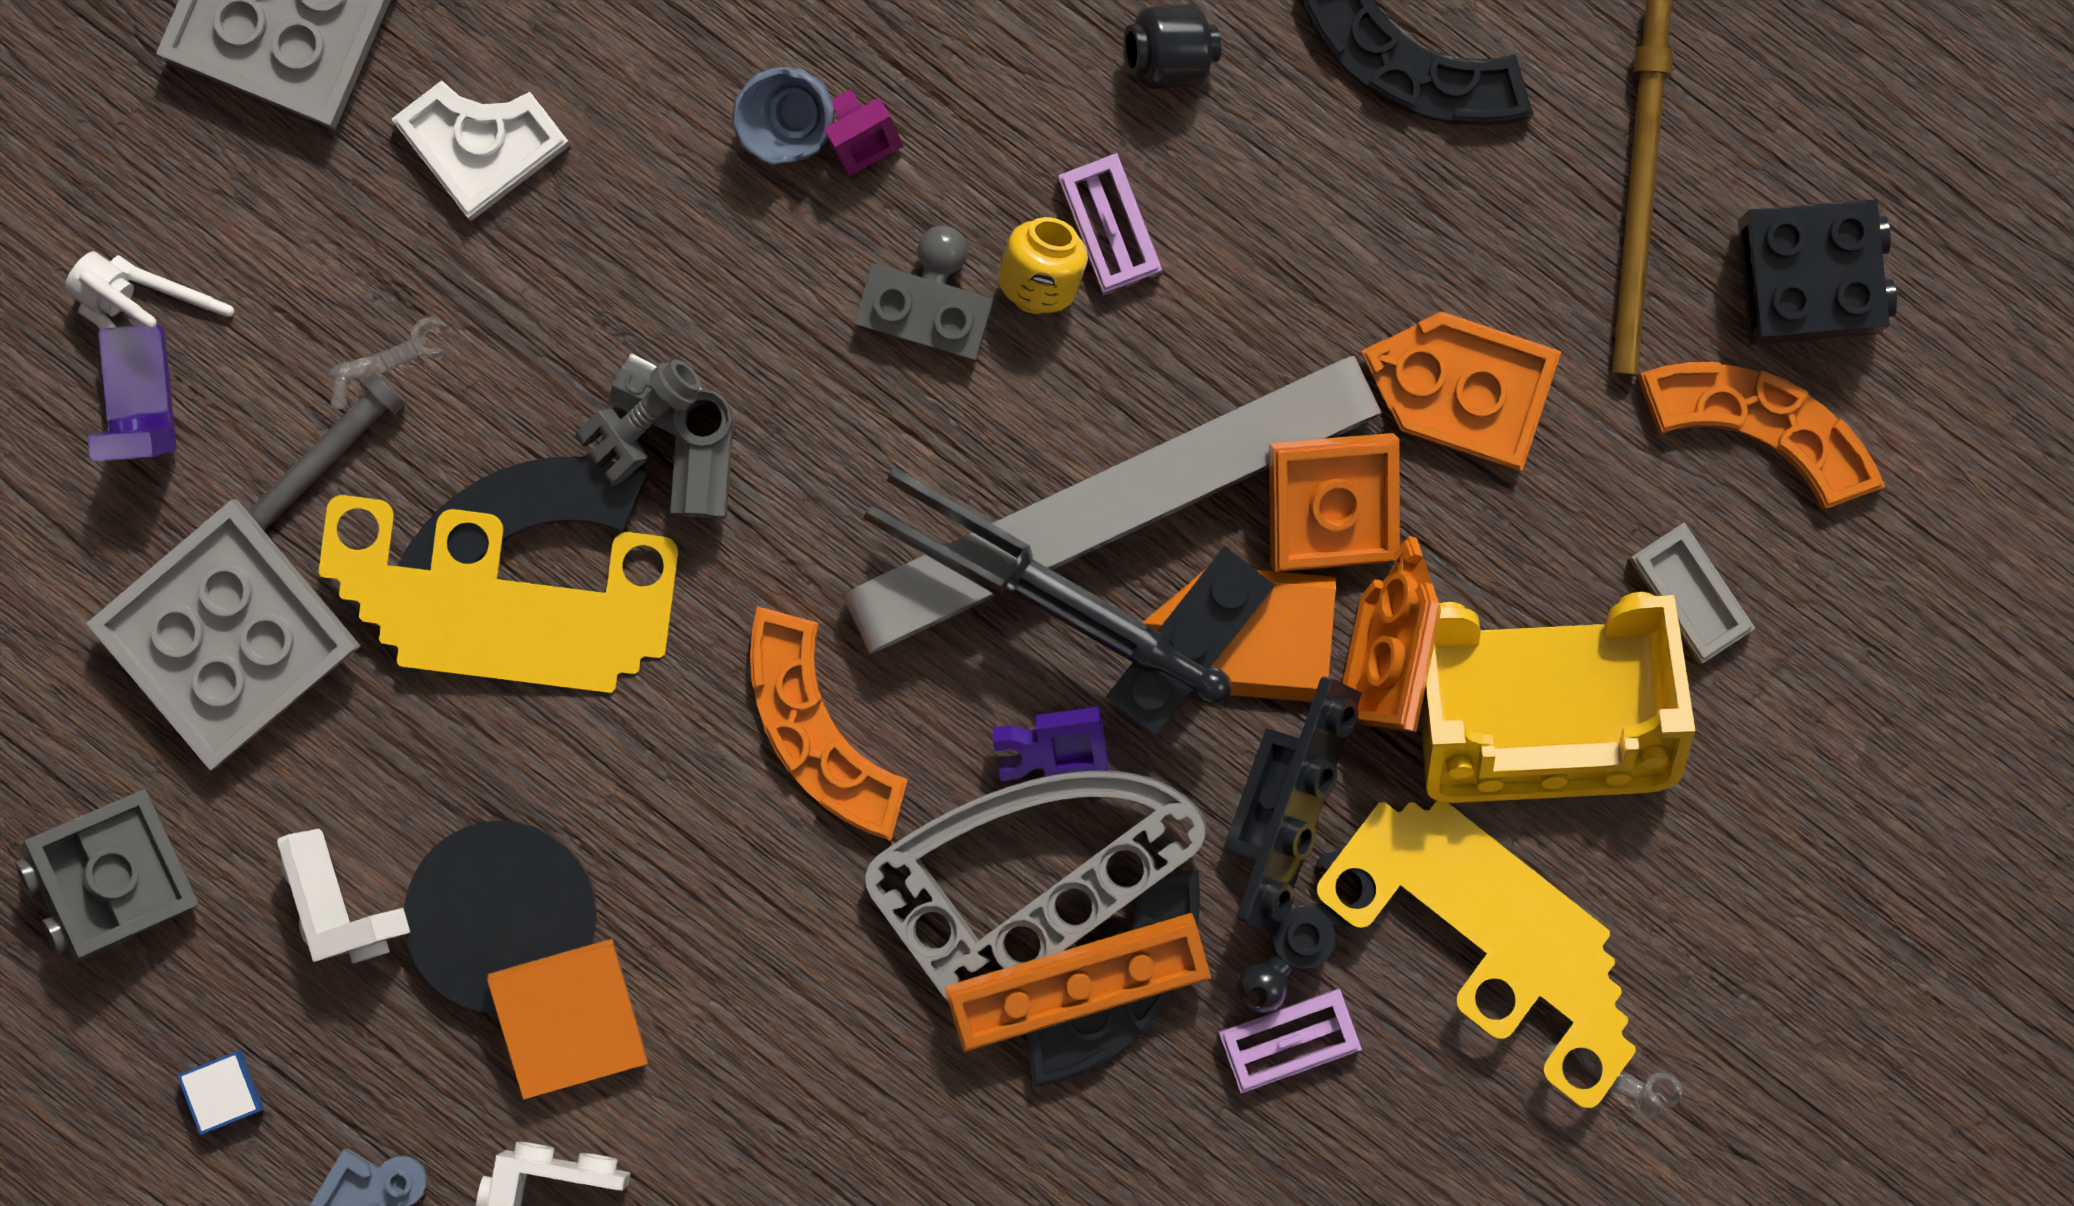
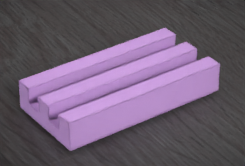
(1129, 275)
(1239, 1058)

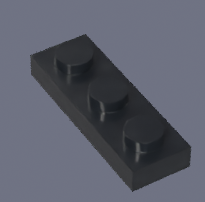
(1198, 630)

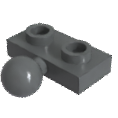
(925, 306)

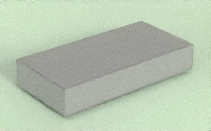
(1705, 605)

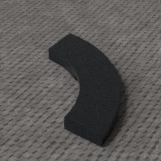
(1414, 77)
(530, 496)
(1092, 1040)

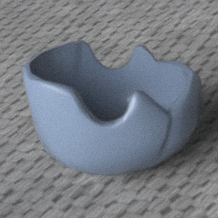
(783, 115)

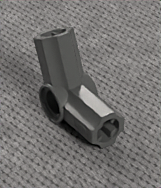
(699, 462)

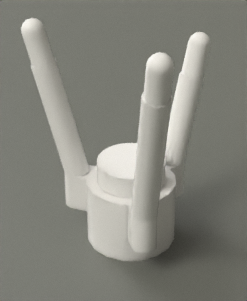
(105, 288)

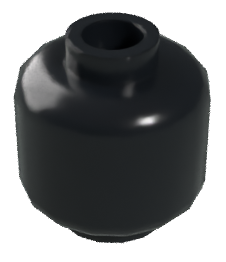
(1171, 46)

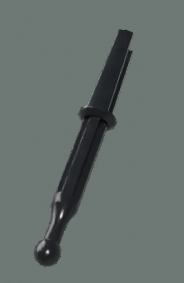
(1049, 591)

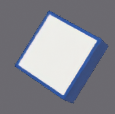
(220, 1092)

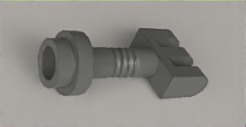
(673, 386)

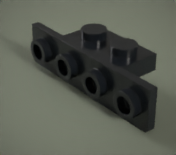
(1285, 800)

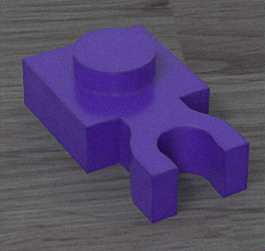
(1058, 744)

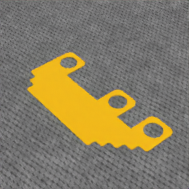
(496, 628)
(1522, 922)

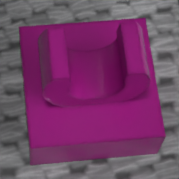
(861, 132)

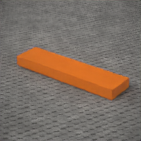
(1077, 982)

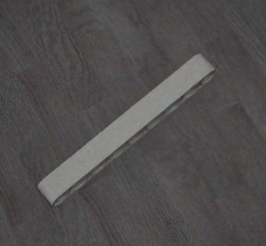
(1117, 500)

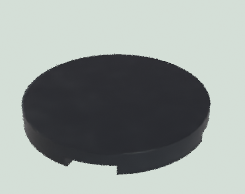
(493, 903)

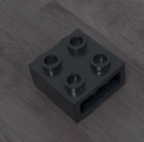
(1816, 271)

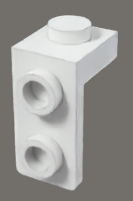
(321, 906)
(511, 1170)

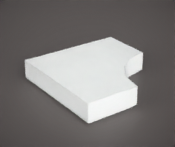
(478, 147)

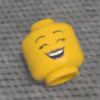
(1042, 265)

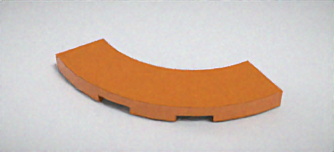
(1769, 411)
(805, 734)

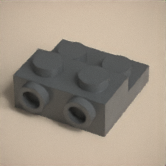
(105, 877)

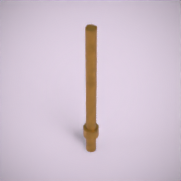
(1652, 65)

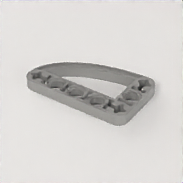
(1040, 914)

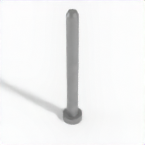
(327, 450)

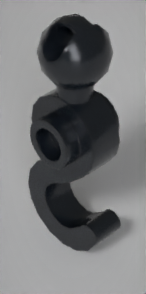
(1301, 943)

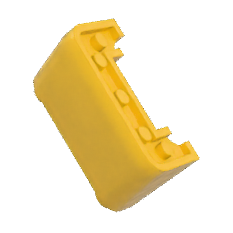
(1557, 706)

